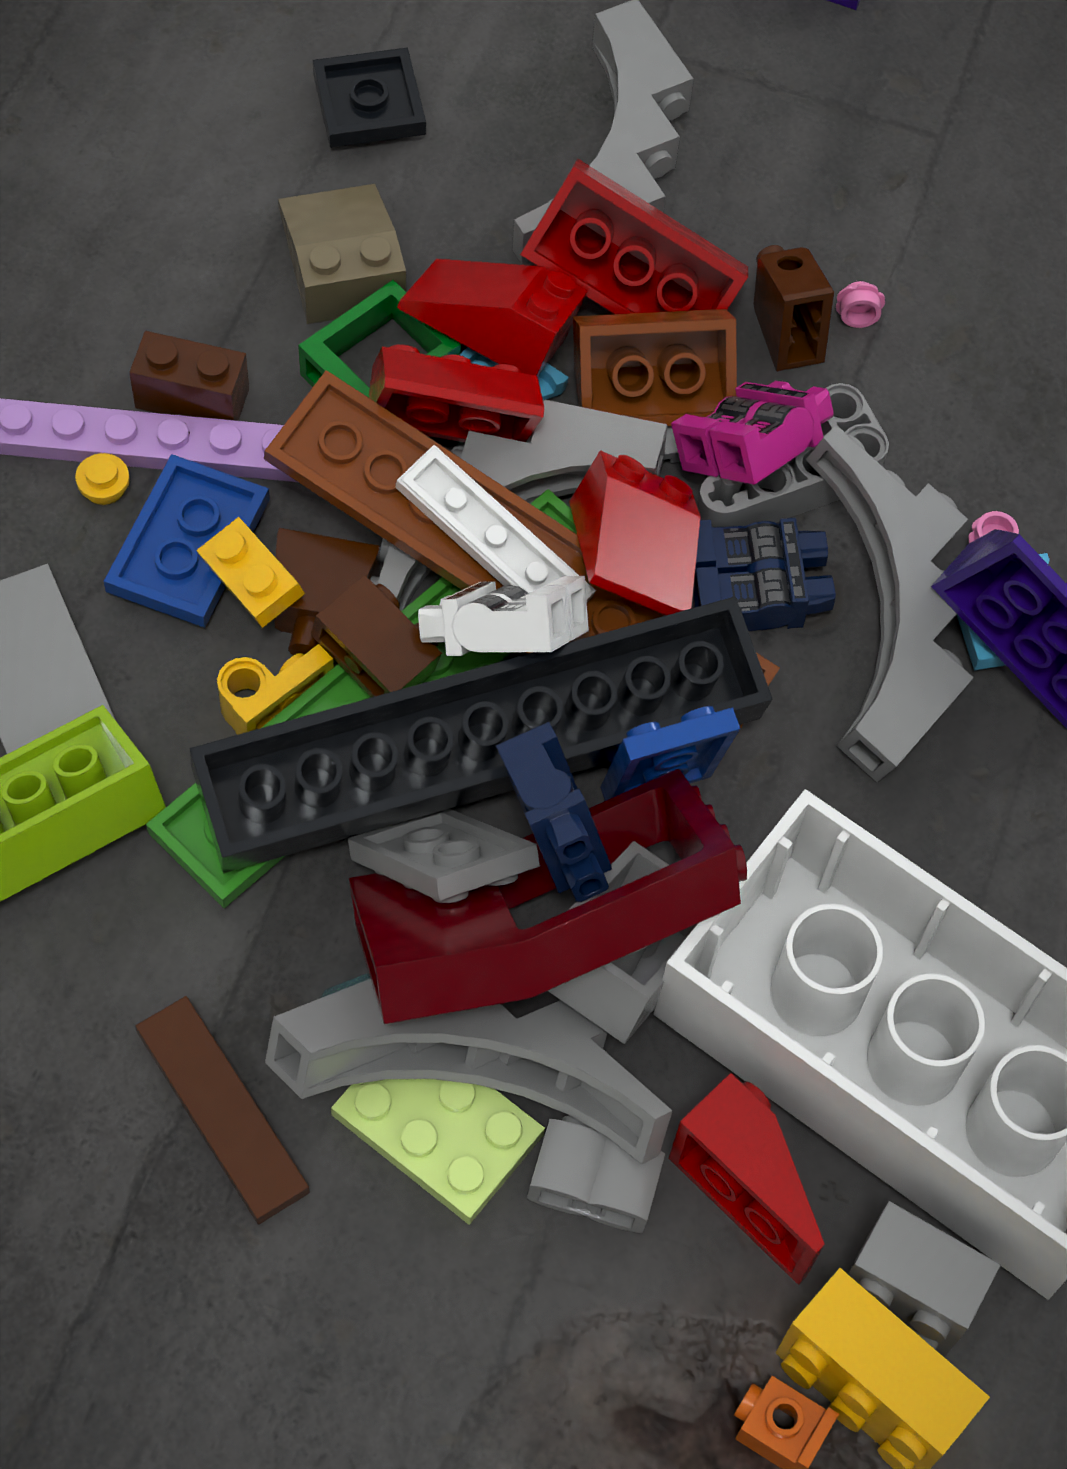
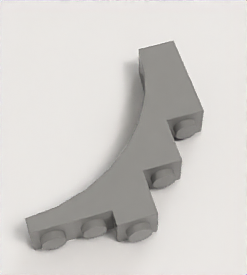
(647, 93)
(550, 459)
(902, 535)
(544, 1056)

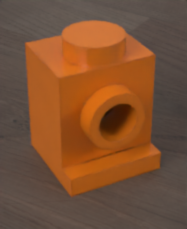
(783, 1447)

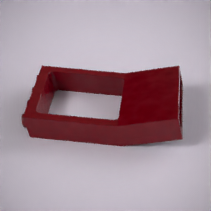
(472, 955)

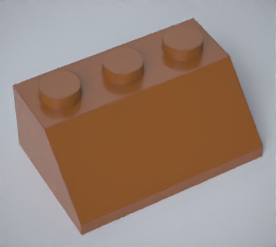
(655, 363)

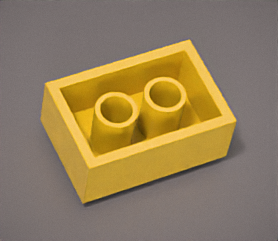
(879, 1375)

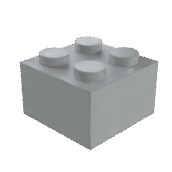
(923, 1276)

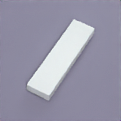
(481, 524)

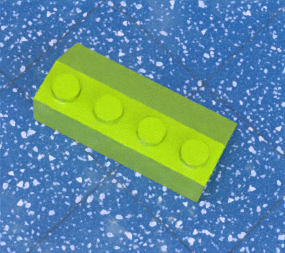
(70, 798)

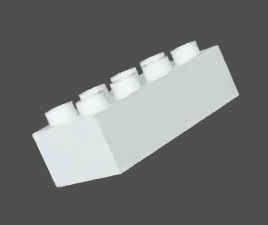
(893, 1030)

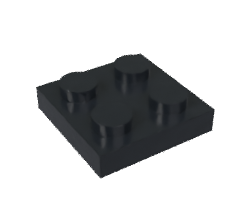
(369, 97)

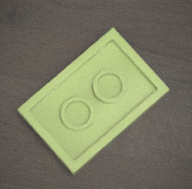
(442, 1135)

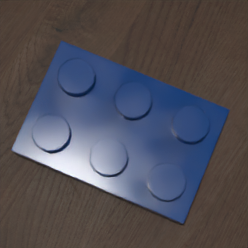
(181, 514)
(651, 751)

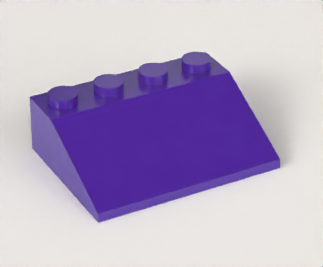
(1015, 609)

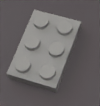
(444, 854)

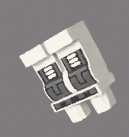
(507, 617)

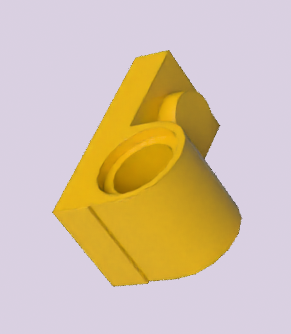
(272, 691)

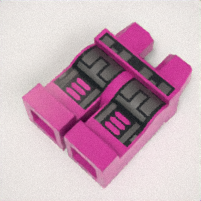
(753, 431)

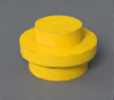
(102, 478)

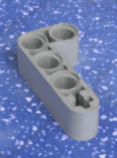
(794, 488)

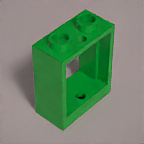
(324, 347)

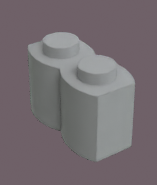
(593, 1177)

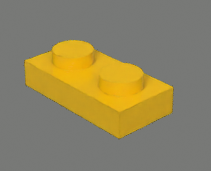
(250, 572)

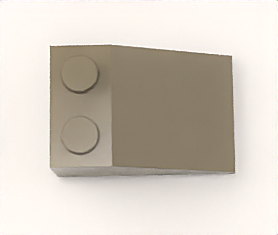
(340, 248)

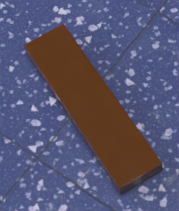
(222, 1110)

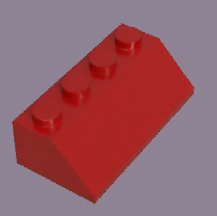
(630, 250)

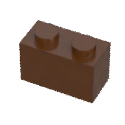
(188, 378)
(374, 639)

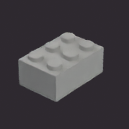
(627, 989)

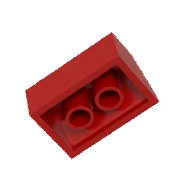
(453, 396)

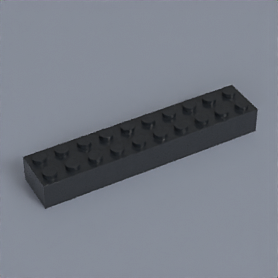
(438, 739)

